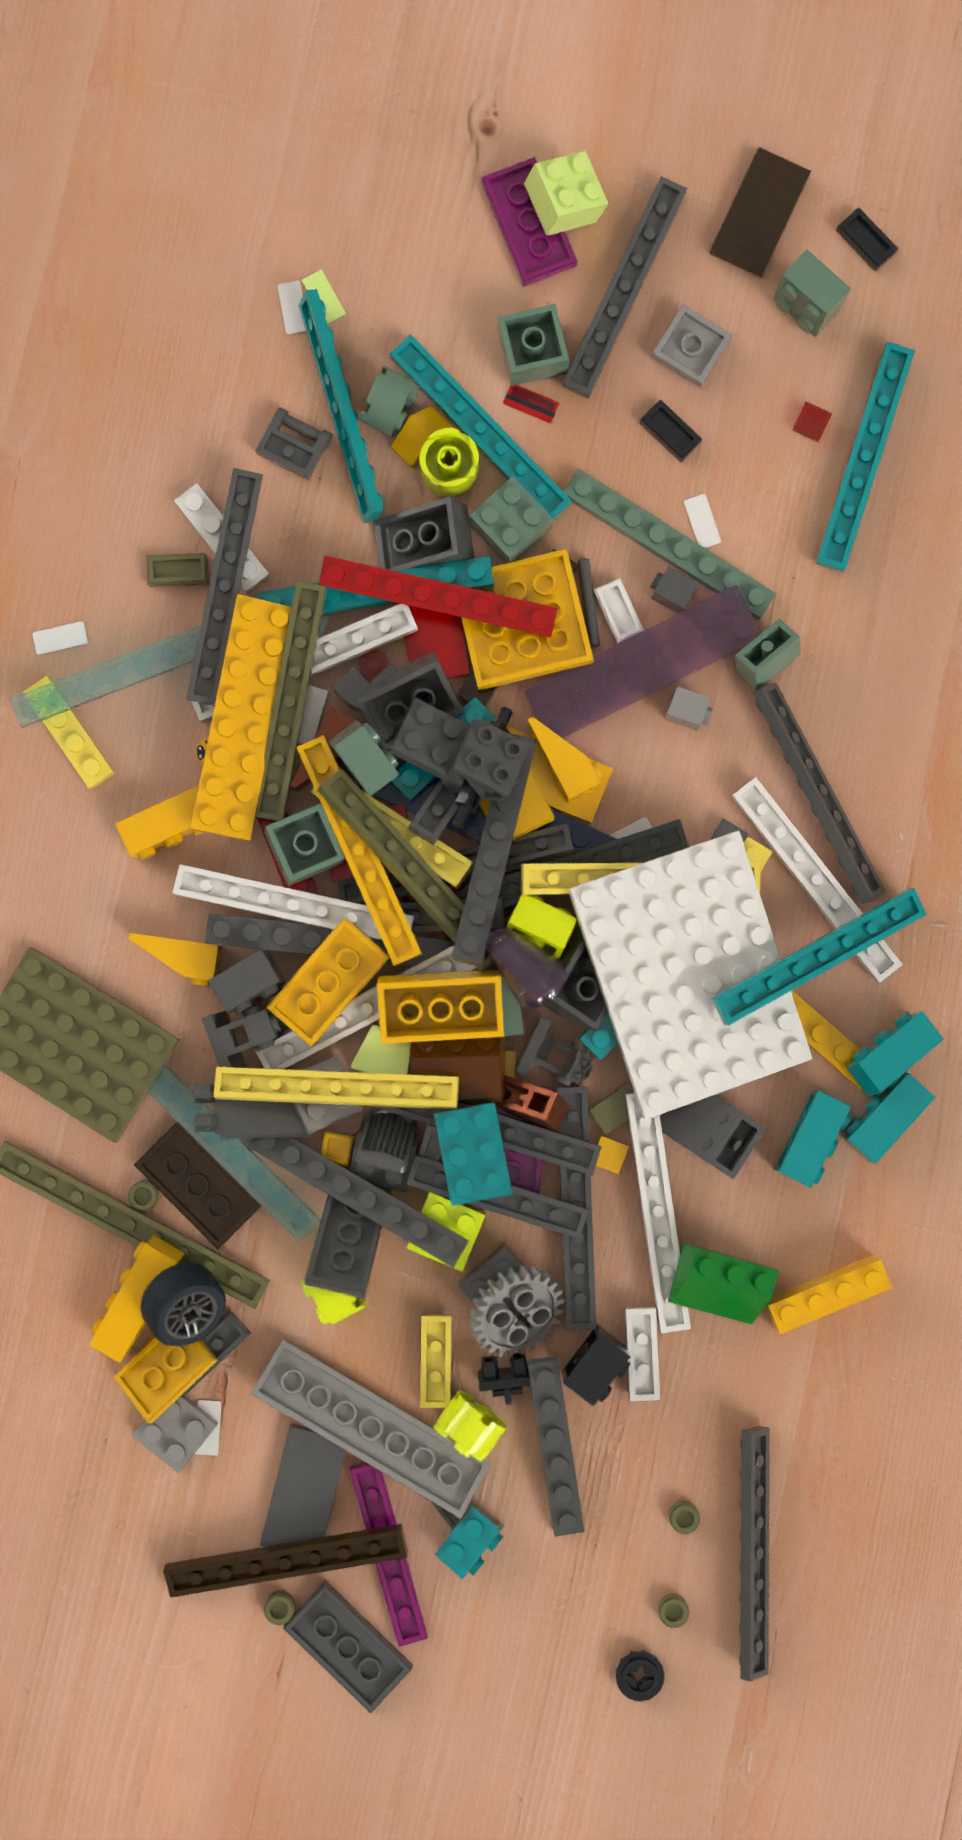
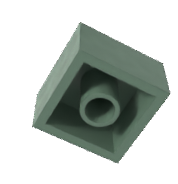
(810, 293)
(533, 344)
(510, 521)
(363, 757)
(304, 844)

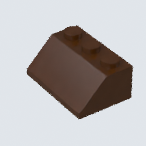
(475, 1061)

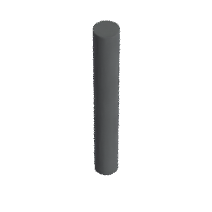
(588, 602)

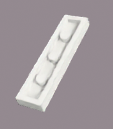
(208, 523)

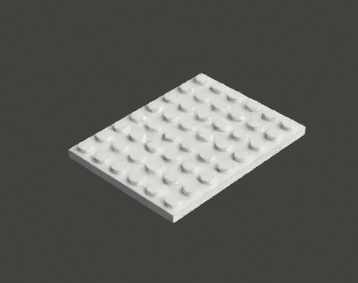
(667, 944)

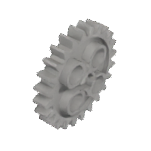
(498, 1325)

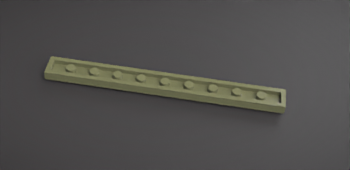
(125, 1220)

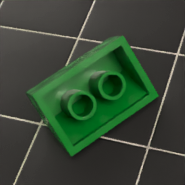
(722, 1284)

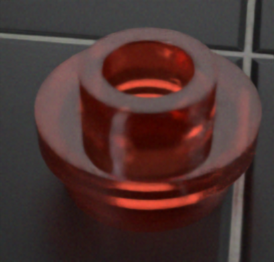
(372, 672)

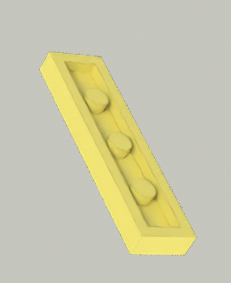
(77, 744)

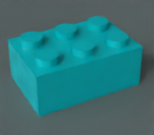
(473, 1154)

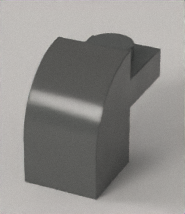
(354, 685)

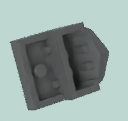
(385, 1149)

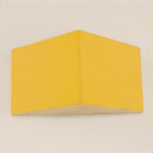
(415, 433)

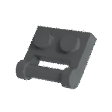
(289, 451)

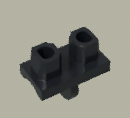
(504, 1380)

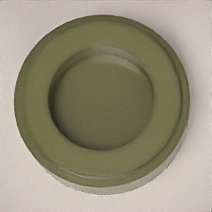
(143, 1195)
(684, 1517)
(279, 1607)
(673, 1610)

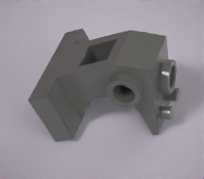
(259, 1025)
(576, 1066)

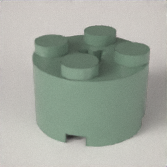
(388, 400)

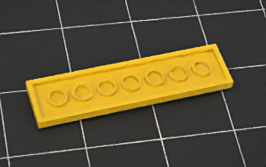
(241, 720)

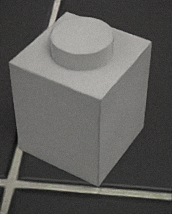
(688, 708)

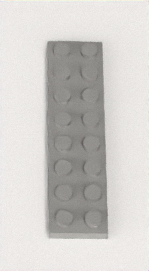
(370, 1428)

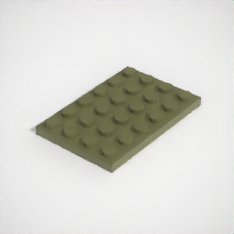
(78, 1045)

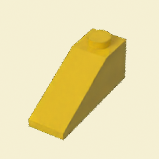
(568, 765)
(187, 958)

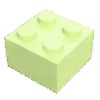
(566, 193)

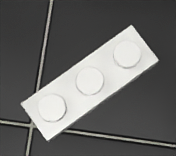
(643, 1349)

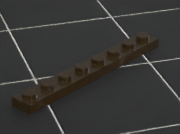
(286, 1560)

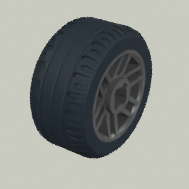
(183, 1304)

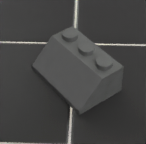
(581, 995)

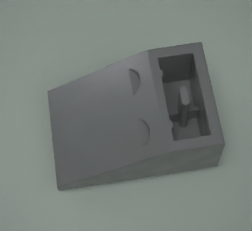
(714, 1132)

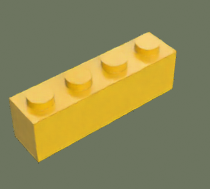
(159, 825)
(828, 1293)
(123, 1321)

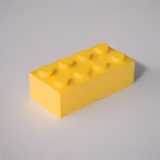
(440, 1006)

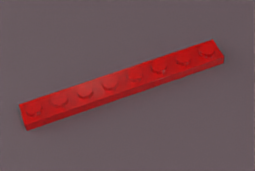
(438, 596)

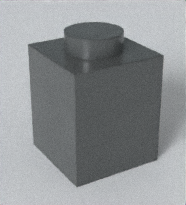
(673, 589)

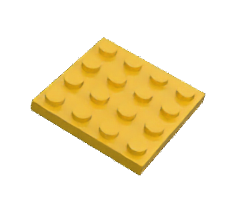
(513, 655)

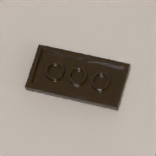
(760, 212)
(197, 1185)

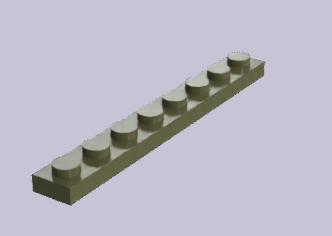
(290, 699)
(396, 854)

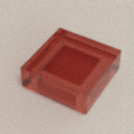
(812, 421)

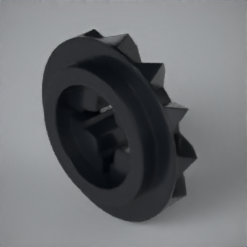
(649, 1685)

